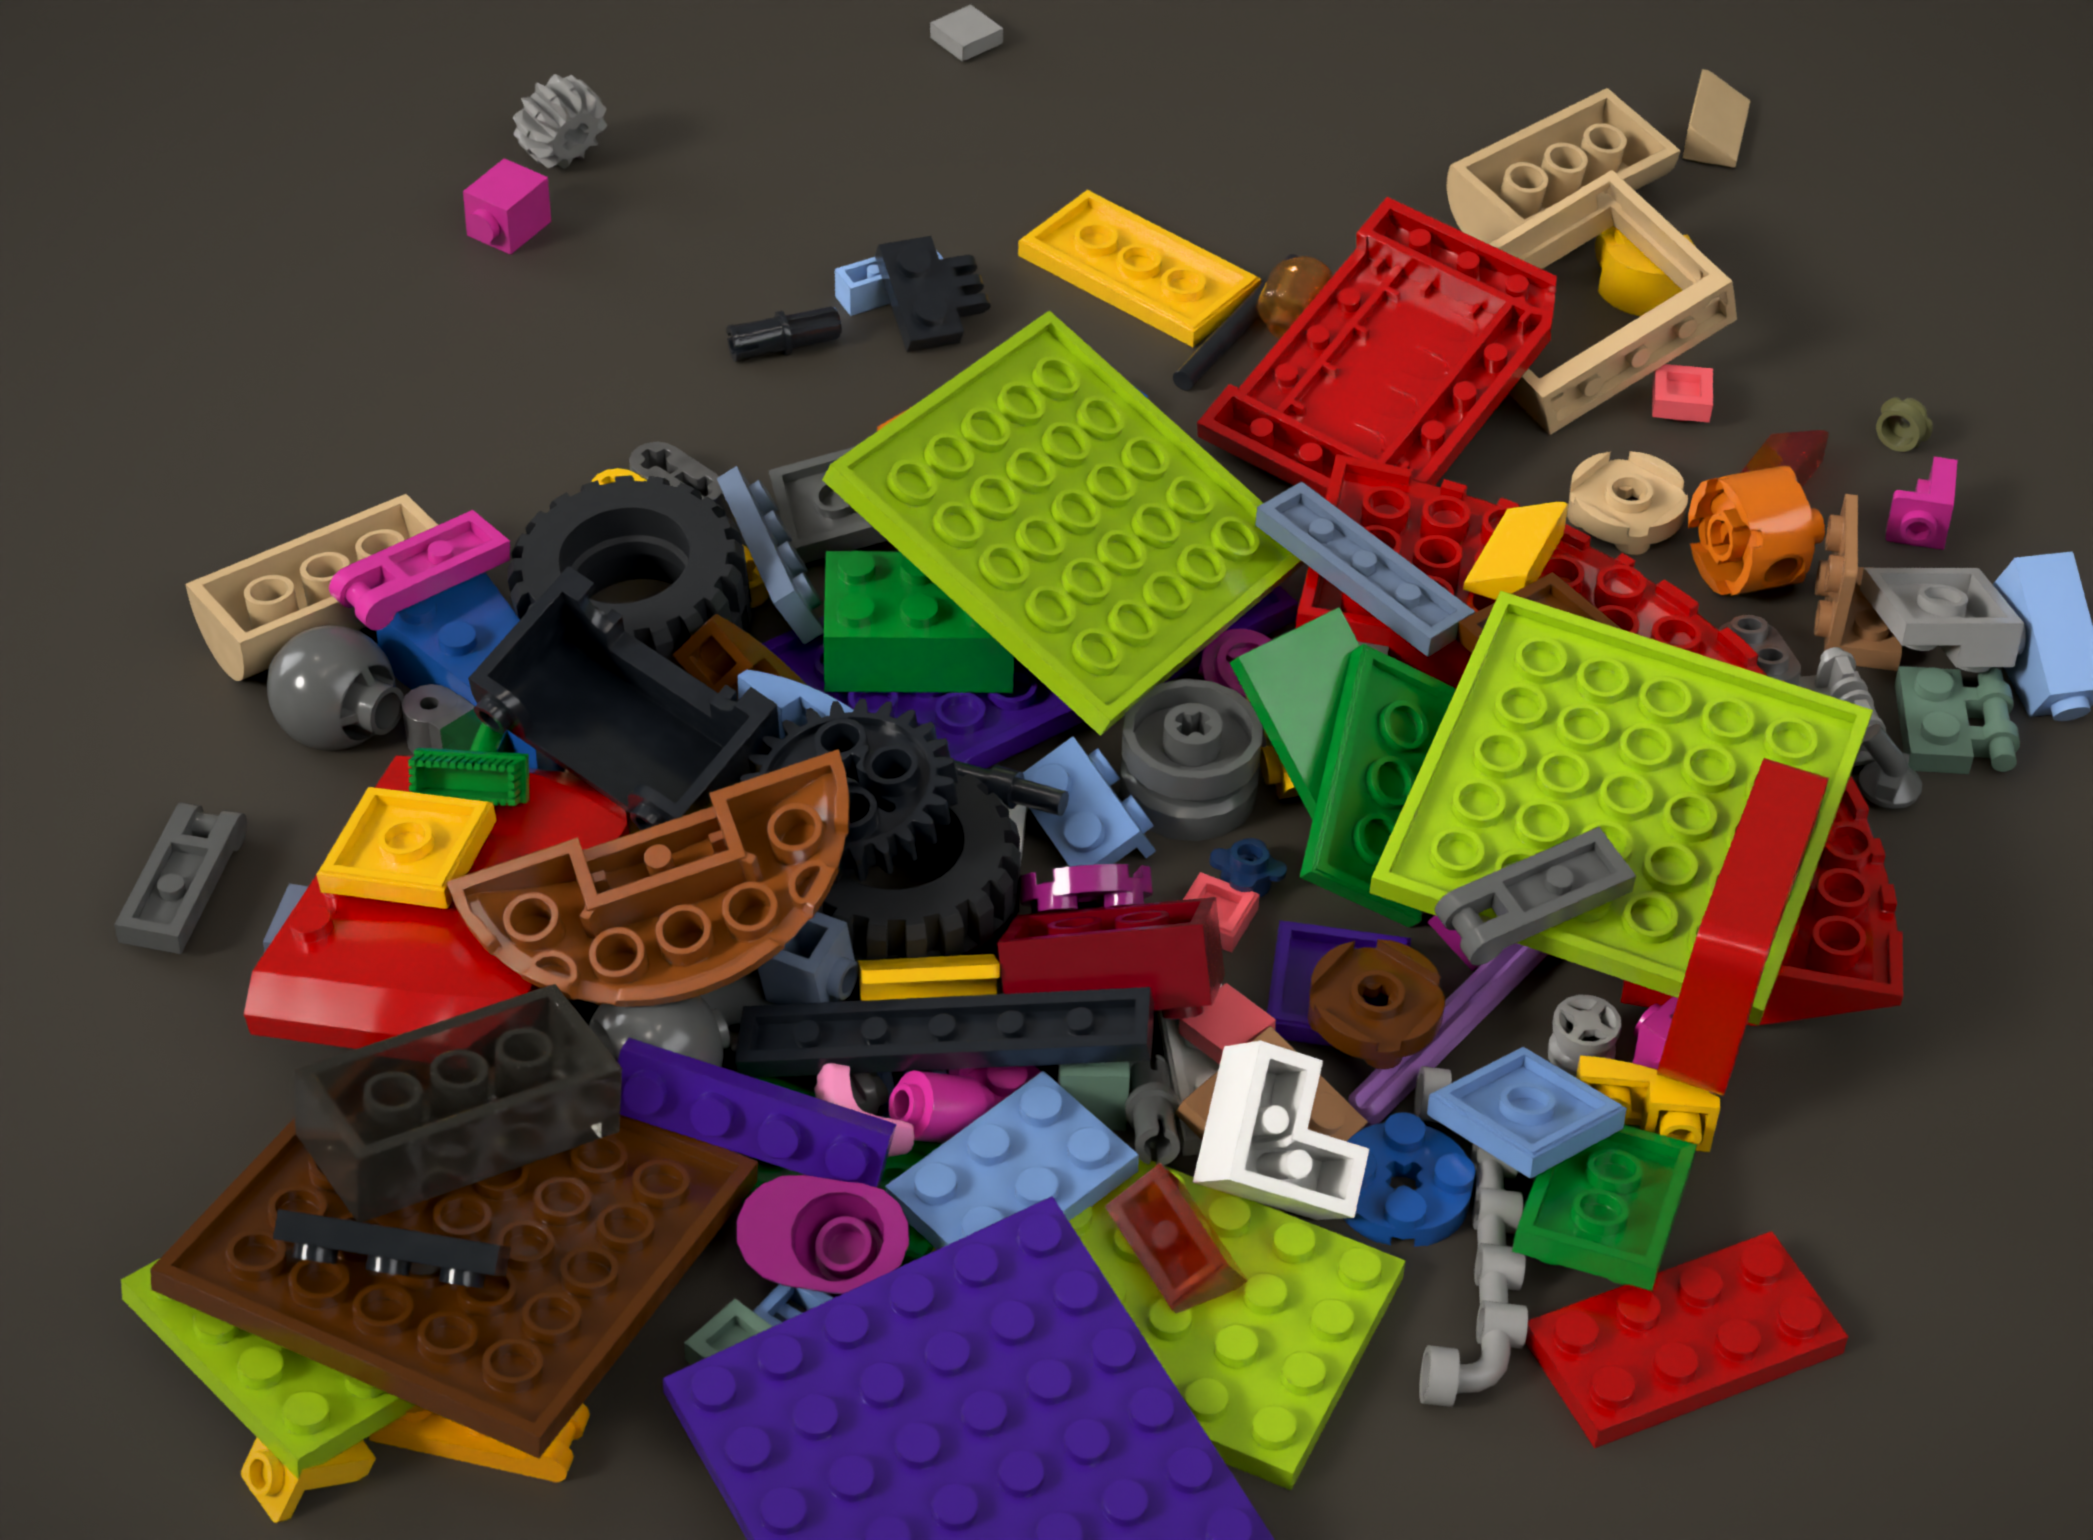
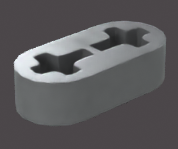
(659, 457)

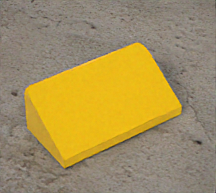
(1518, 549)

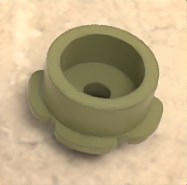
(1895, 432)

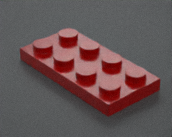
(1687, 1343)

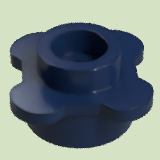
(1248, 866)

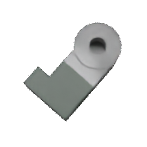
(441, 720)

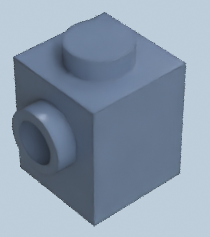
(813, 965)

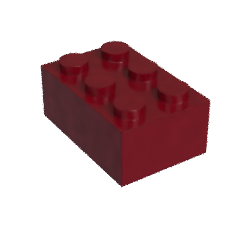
(1151, 945)

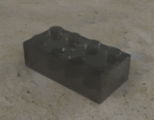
(457, 1102)

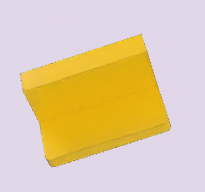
(928, 977)

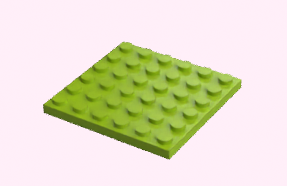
(1067, 519)
(1621, 733)

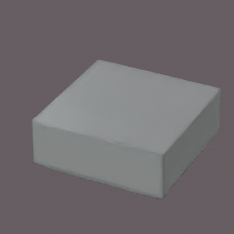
(966, 32)

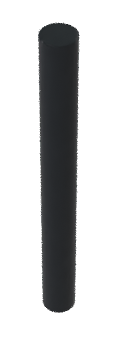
(1220, 340)

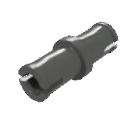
(1152, 1111)

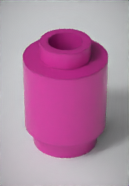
(938, 1104)

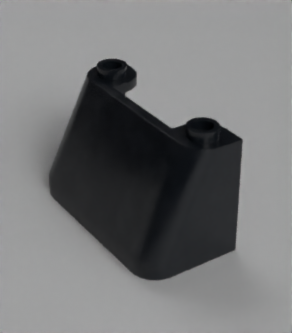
(617, 708)

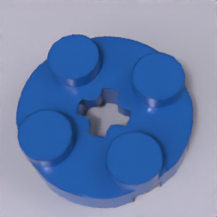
(1431, 1159)

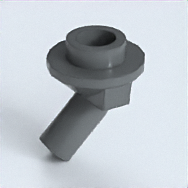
(1889, 778)

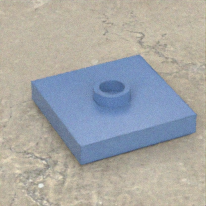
(1526, 1112)

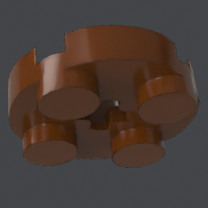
(1376, 1032)

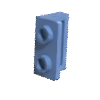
(1096, 822)

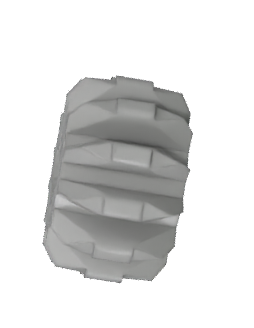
(559, 121)

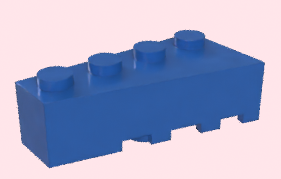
(449, 639)

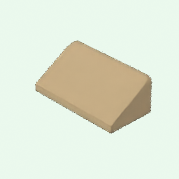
(1716, 122)

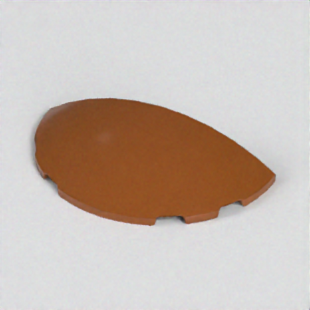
(672, 903)

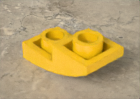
(1654, 1100)

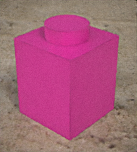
(507, 206)

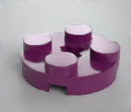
(1086, 886)

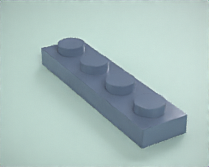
(773, 553)
(1363, 568)

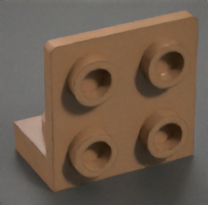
(1846, 615)

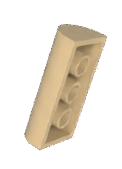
(1553, 159)
(275, 595)

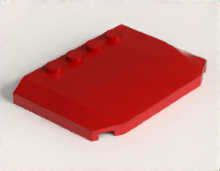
(1391, 356)
(380, 968)

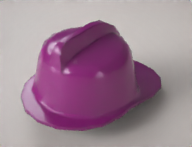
(821, 1233)

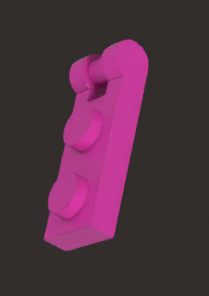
(419, 568)

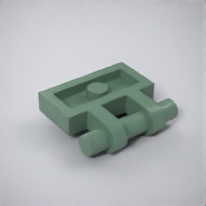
(1936, 724)

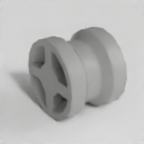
(1585, 1028)

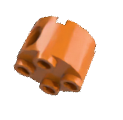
(1754, 531)

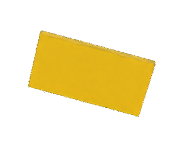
(1138, 267)

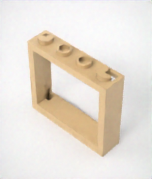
(1646, 342)

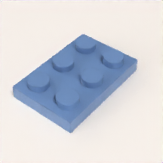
(1010, 1159)

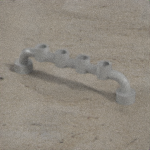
(1495, 1272)

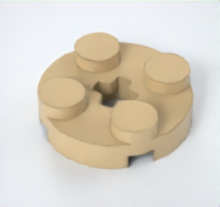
(1601, 506)

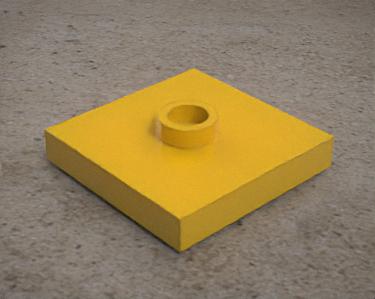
(406, 847)

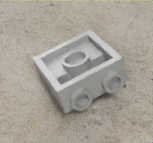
(1947, 610)

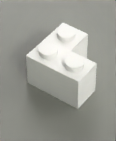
(1261, 1140)

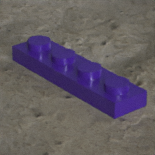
(752, 1116)

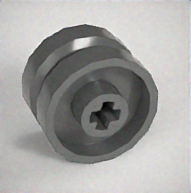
(1192, 759)

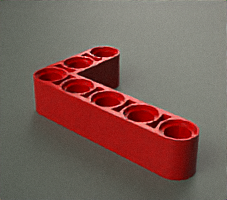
(1741, 926)

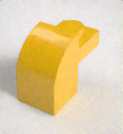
(1629, 277)

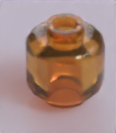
(1290, 291)

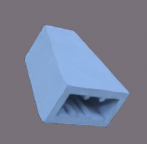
(2057, 659)

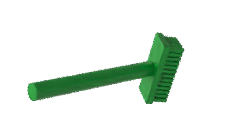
(472, 773)

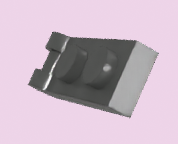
(180, 878)
(1535, 894)

